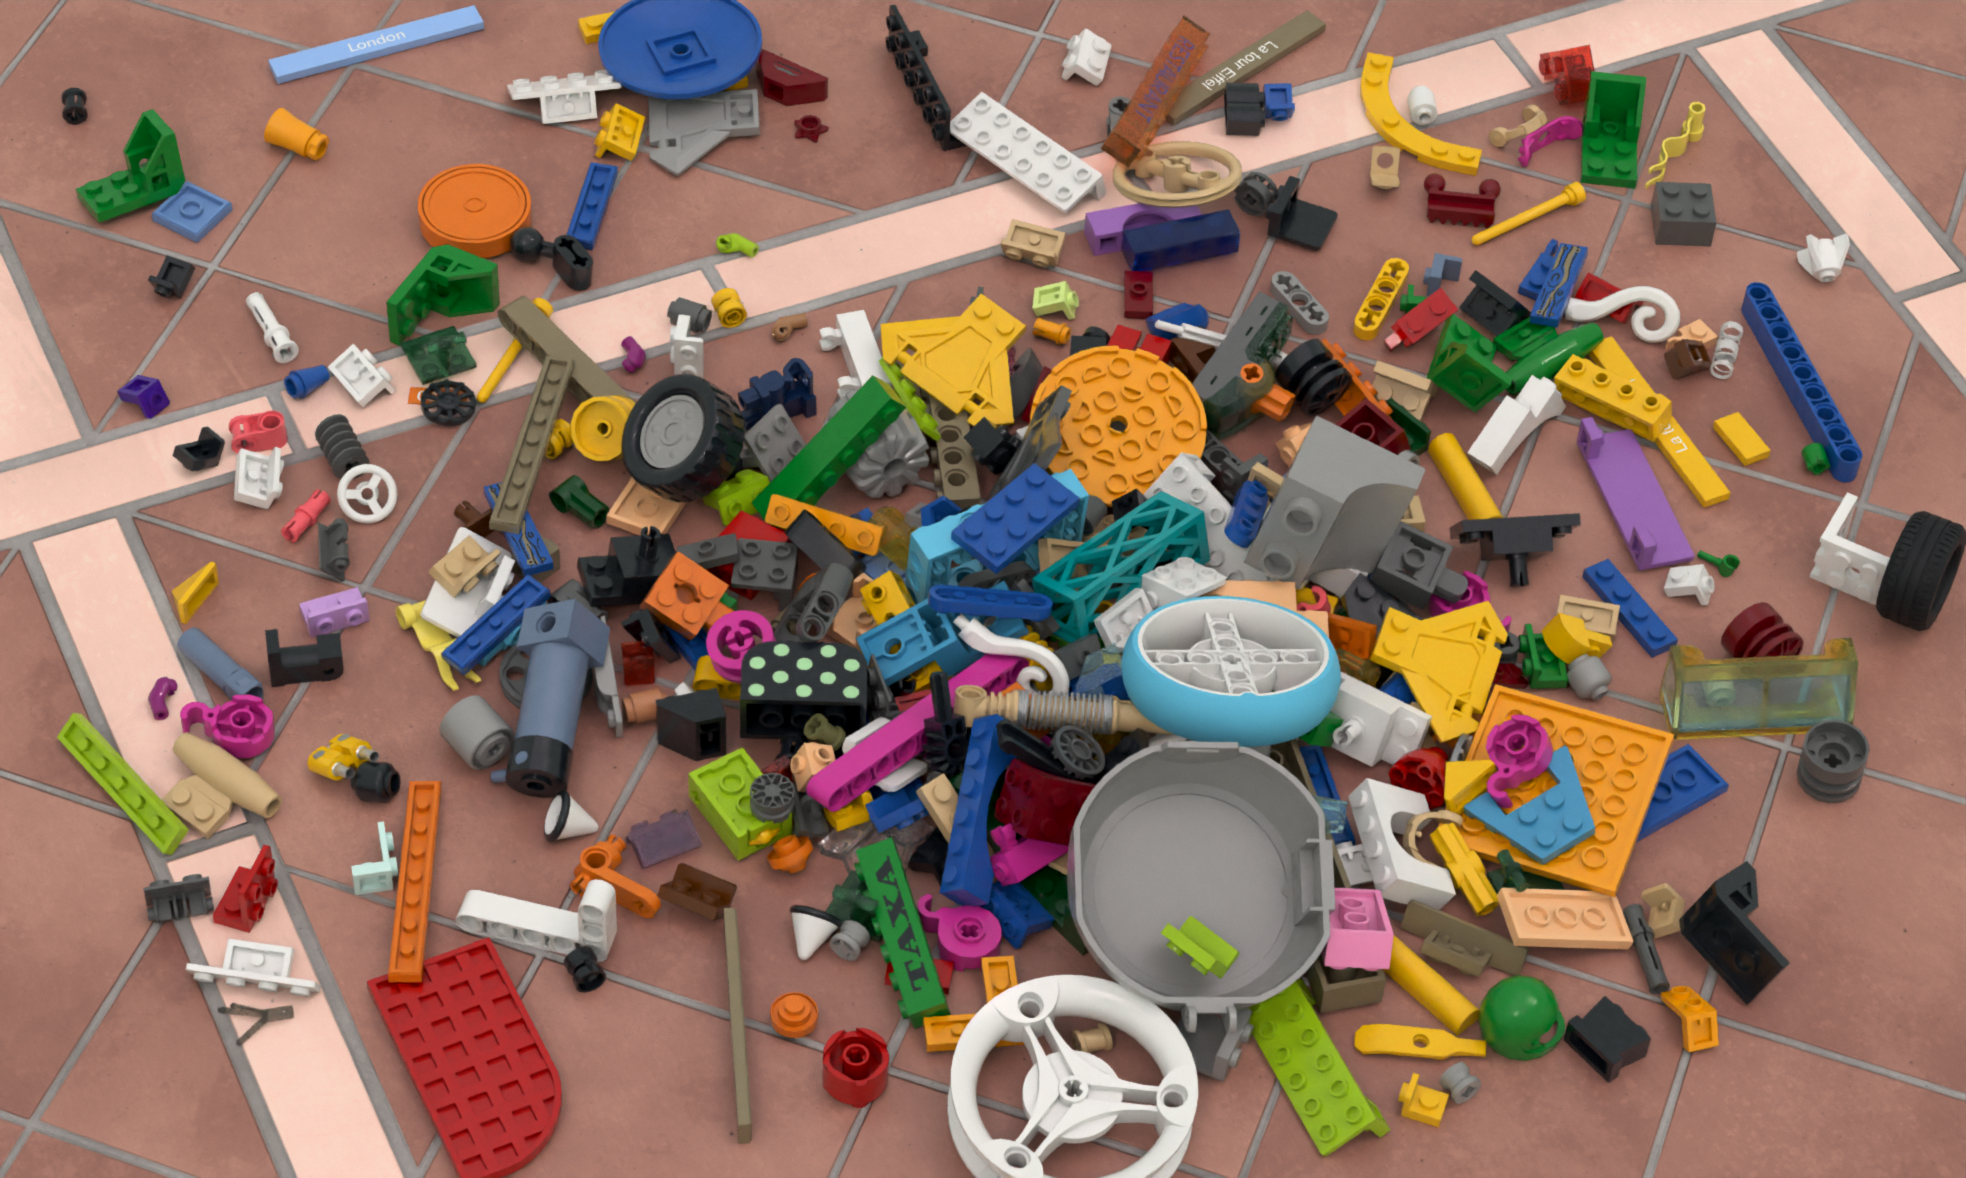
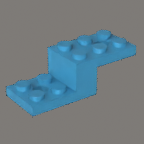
(927, 638)

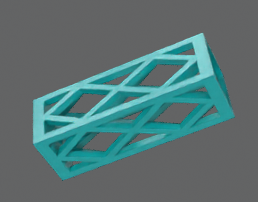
(1172, 527)

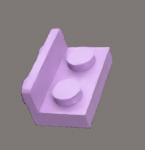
(334, 612)

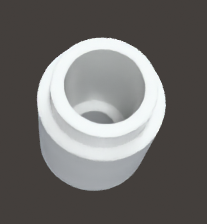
(1422, 105)

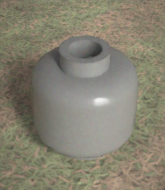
(1589, 677)

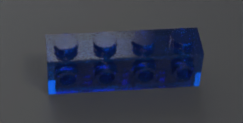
(1180, 241)

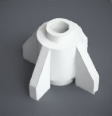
(1824, 256)

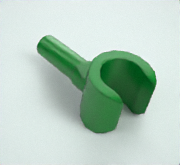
(1726, 565)

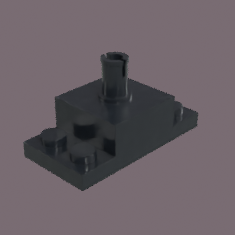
(1515, 539)
(628, 569)

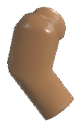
(785, 325)

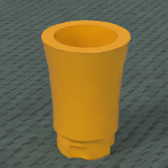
(295, 135)

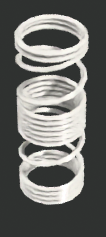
(1726, 358)

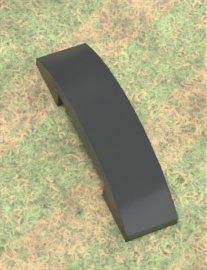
(1024, 380)

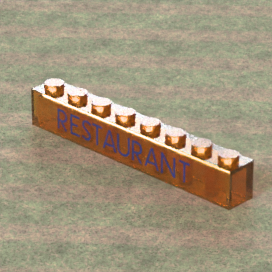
(1154, 94)

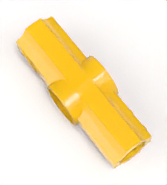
(1465, 869)

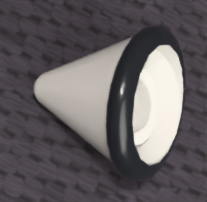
(567, 819)
(812, 928)

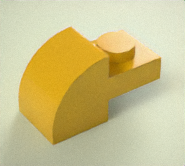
(1570, 639)

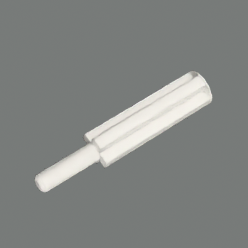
(1192, 333)

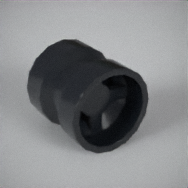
(585, 970)

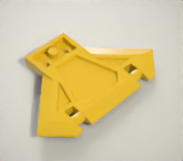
(959, 358)
(1444, 662)

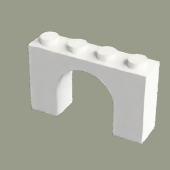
(1378, 813)

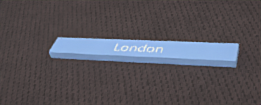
(375, 44)

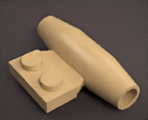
(217, 783)

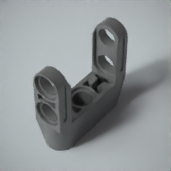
(813, 601)

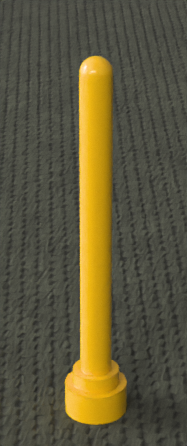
(1571, 195)
(508, 357)

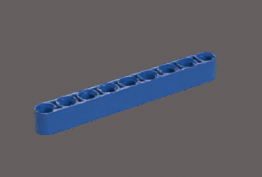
(1801, 381)

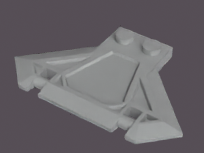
(694, 126)

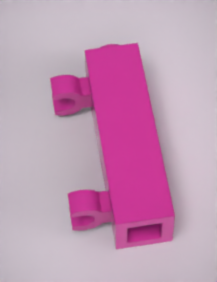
(1021, 856)

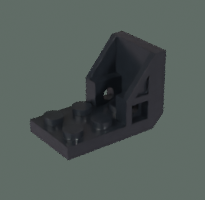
(1728, 939)

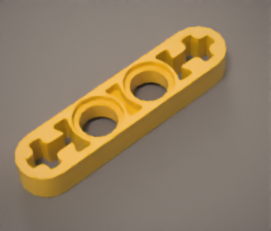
(1380, 298)

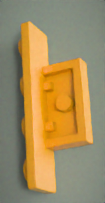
(850, 531)

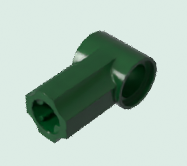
(575, 497)

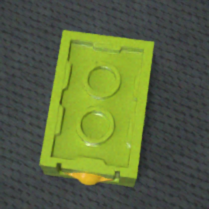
(724, 798)

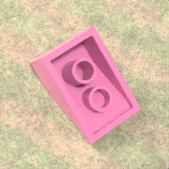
(1359, 931)

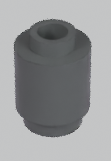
(699, 314)

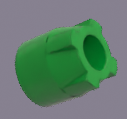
(1815, 458)

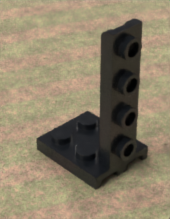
(1039, 755)

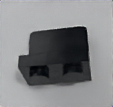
(1298, 220)

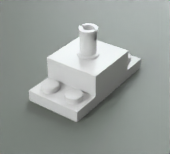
(1376, 723)

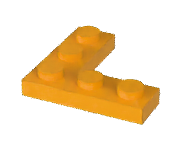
(945, 1031)

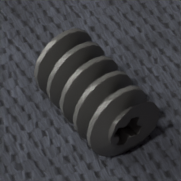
(340, 445)

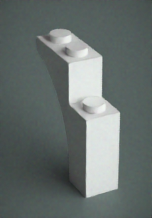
(1515, 421)

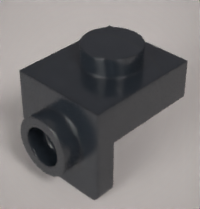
(172, 277)
(201, 453)

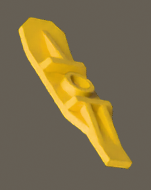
(1400, 1041)

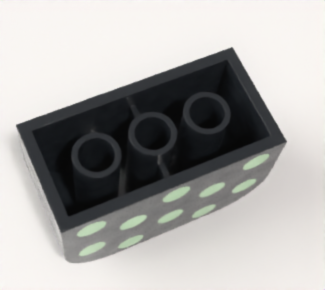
(794, 681)

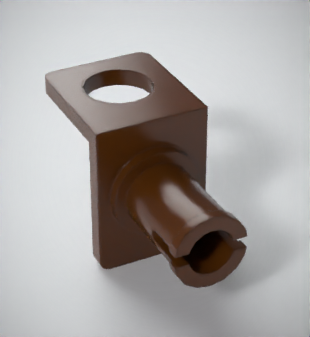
(474, 519)

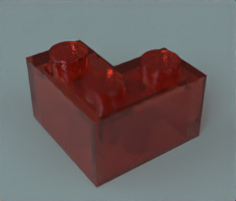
(1570, 70)

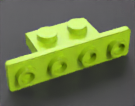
(915, 405)

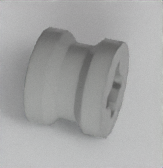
(850, 940)
(1460, 1082)

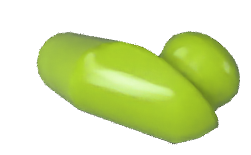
(736, 243)

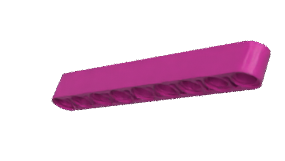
(902, 737)

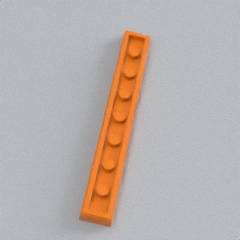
(415, 882)

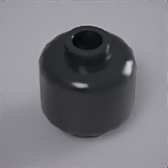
(376, 782)

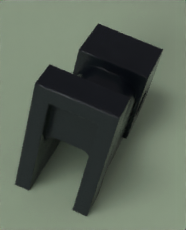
(304, 662)

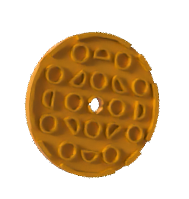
(1130, 387)

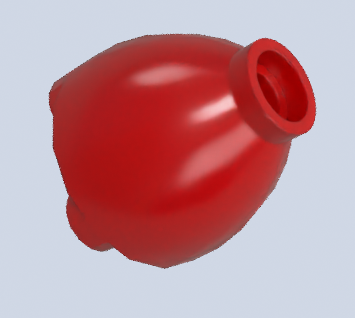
(1423, 773)

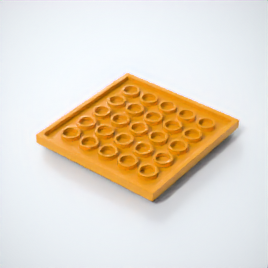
(1617, 772)

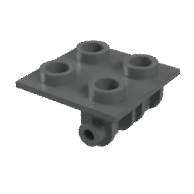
(879, 696)
(192, 888)

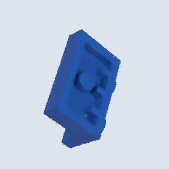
(1017, 912)

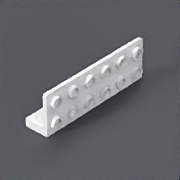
(1026, 154)
(1190, 482)

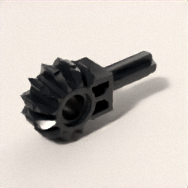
(945, 731)

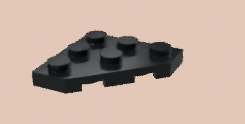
(1369, 604)

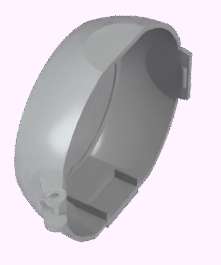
(1210, 839)

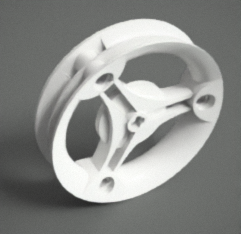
(1098, 1093)

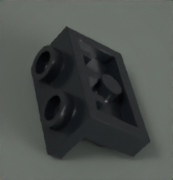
(648, 628)

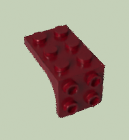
(1040, 803)

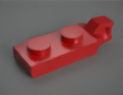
(1421, 320)

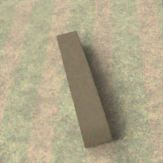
(544, 338)

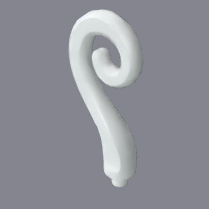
(1588, 311)
(985, 641)

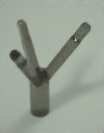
(265, 1016)

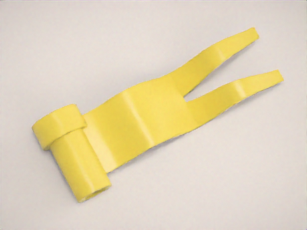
(1675, 146)
(431, 639)

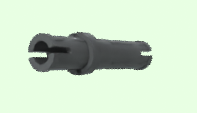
(1646, 950)

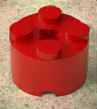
(855, 1066)

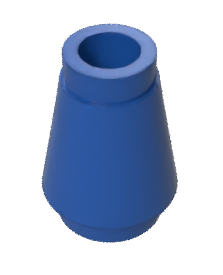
(304, 381)

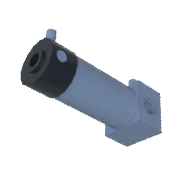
(562, 646)

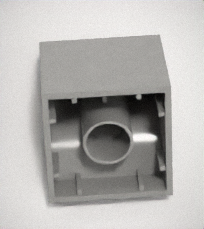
(1333, 506)

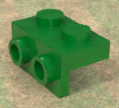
(1540, 663)

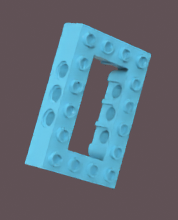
(934, 550)

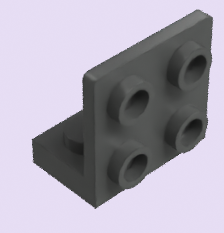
(767, 568)

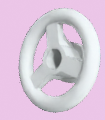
(344, 493)

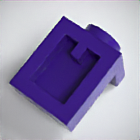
(146, 393)

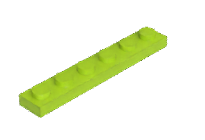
(122, 783)

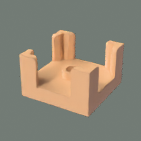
(852, 617)

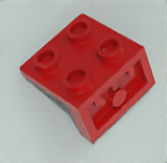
(247, 893)

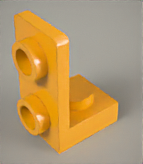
(1697, 1017)

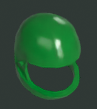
(1516, 1017)

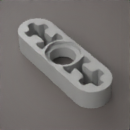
(1297, 291)

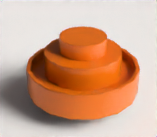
(790, 853)
(794, 1015)

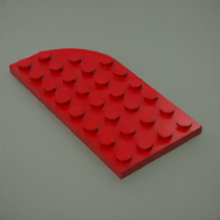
(474, 1059)

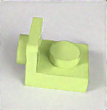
(1055, 298)

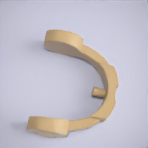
(1534, 119)
(1441, 816)

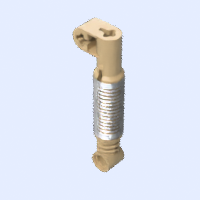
(1093, 714)

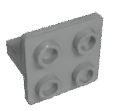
(772, 443)

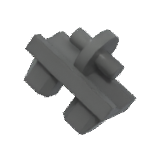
(808, 816)

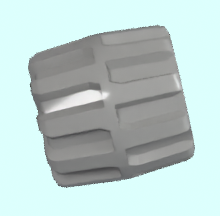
(891, 459)

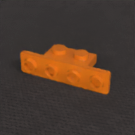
(1357, 390)

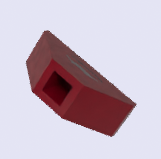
(789, 82)

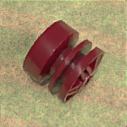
(1760, 633)

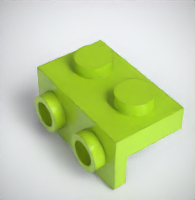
(737, 494)
(1203, 945)

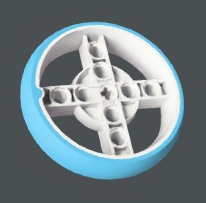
(1212, 668)

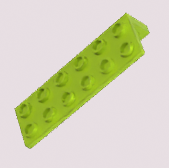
(1313, 1070)

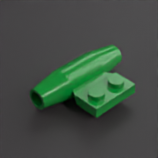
(1542, 350)

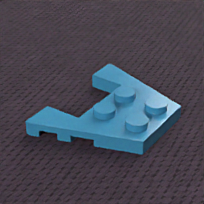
(1546, 823)

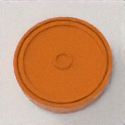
(474, 209)

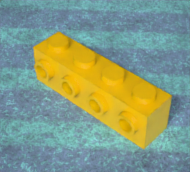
(1613, 397)
(884, 600)

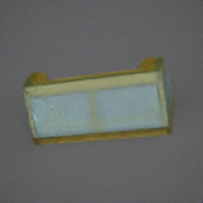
(1758, 692)

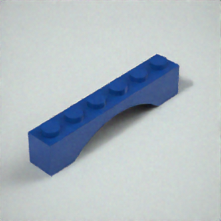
(968, 867)

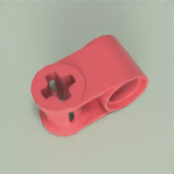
(260, 431)

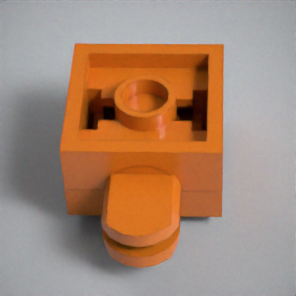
(686, 597)

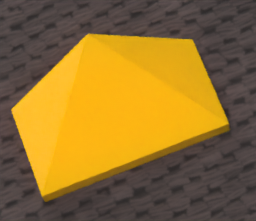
(195, 591)
(1466, 782)

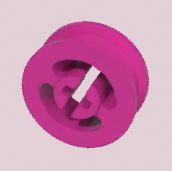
(735, 631)

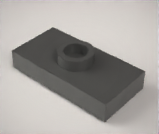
(713, 551)
(1074, 654)

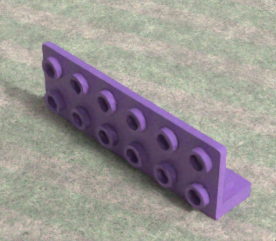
(1633, 496)

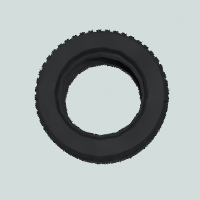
(1921, 570)

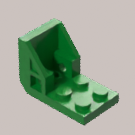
(1611, 129)
(139, 184)
(446, 271)
(1465, 365)

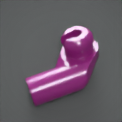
(635, 354)
(156, 698)

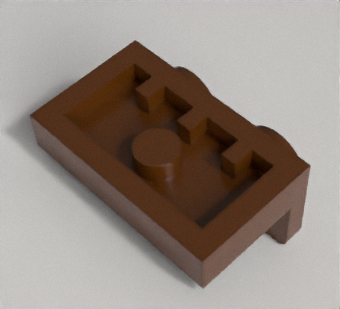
(698, 892)

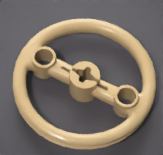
(1178, 175)

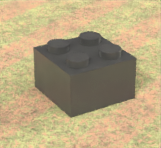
(1683, 214)

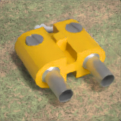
(343, 752)

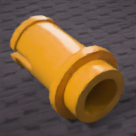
(1052, 331)

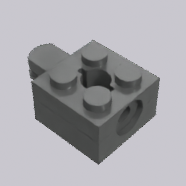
(1425, 558)

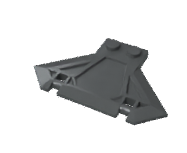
(1040, 440)

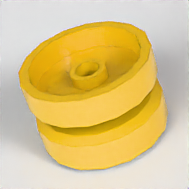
(599, 426)

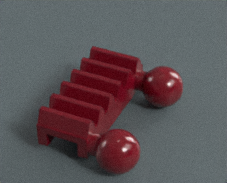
(1461, 206)

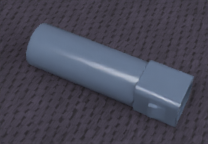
(218, 664)

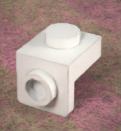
(1690, 581)

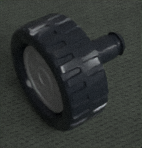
(683, 438)

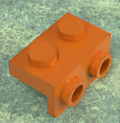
(1352, 635)

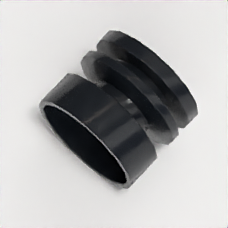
(1313, 377)

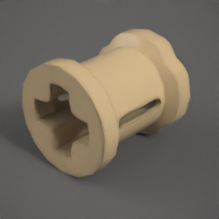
(1093, 1039)

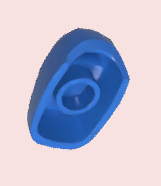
(1177, 315)

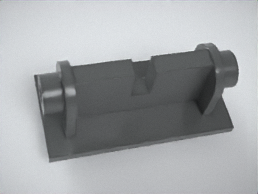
(333, 549)

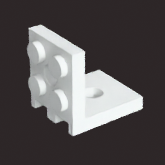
(1838, 556)

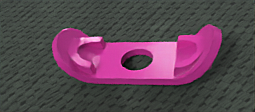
(1558, 129)

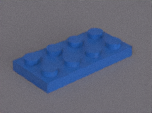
(1015, 518)

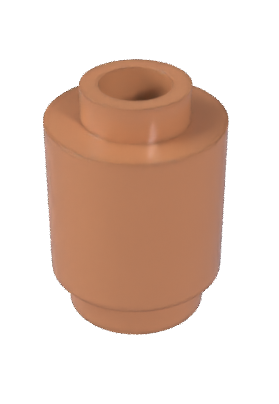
(641, 705)

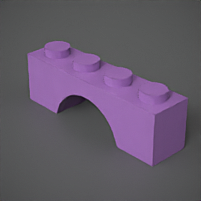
(1106, 226)

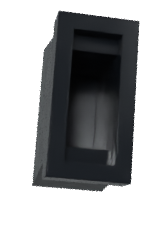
(1607, 1039)

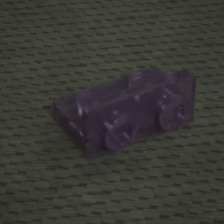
(663, 839)

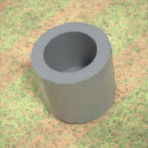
(476, 732)

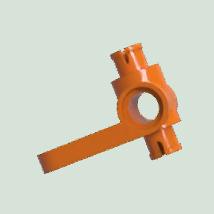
(600, 863)

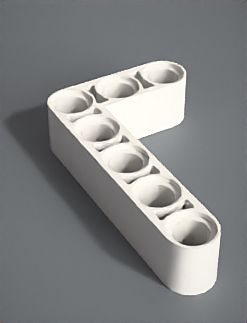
(544, 925)

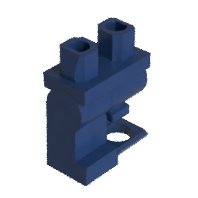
(775, 389)

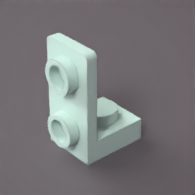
(376, 876)

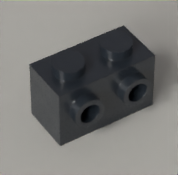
(992, 445)

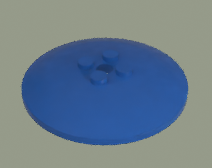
(644, 36)

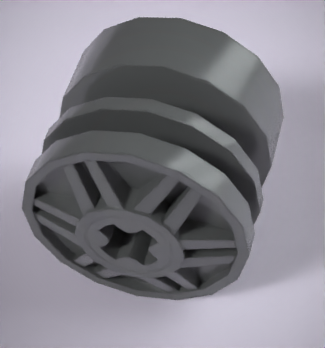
(1832, 761)

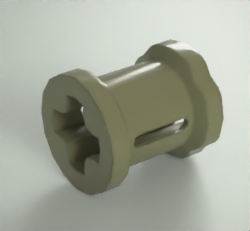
(825, 733)

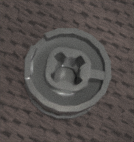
(1254, 195)
(765, 791)

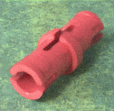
(305, 515)

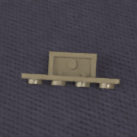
(1461, 943)

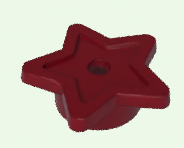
(809, 127)

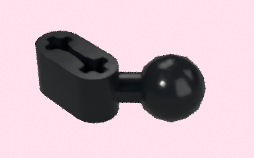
(568, 255)

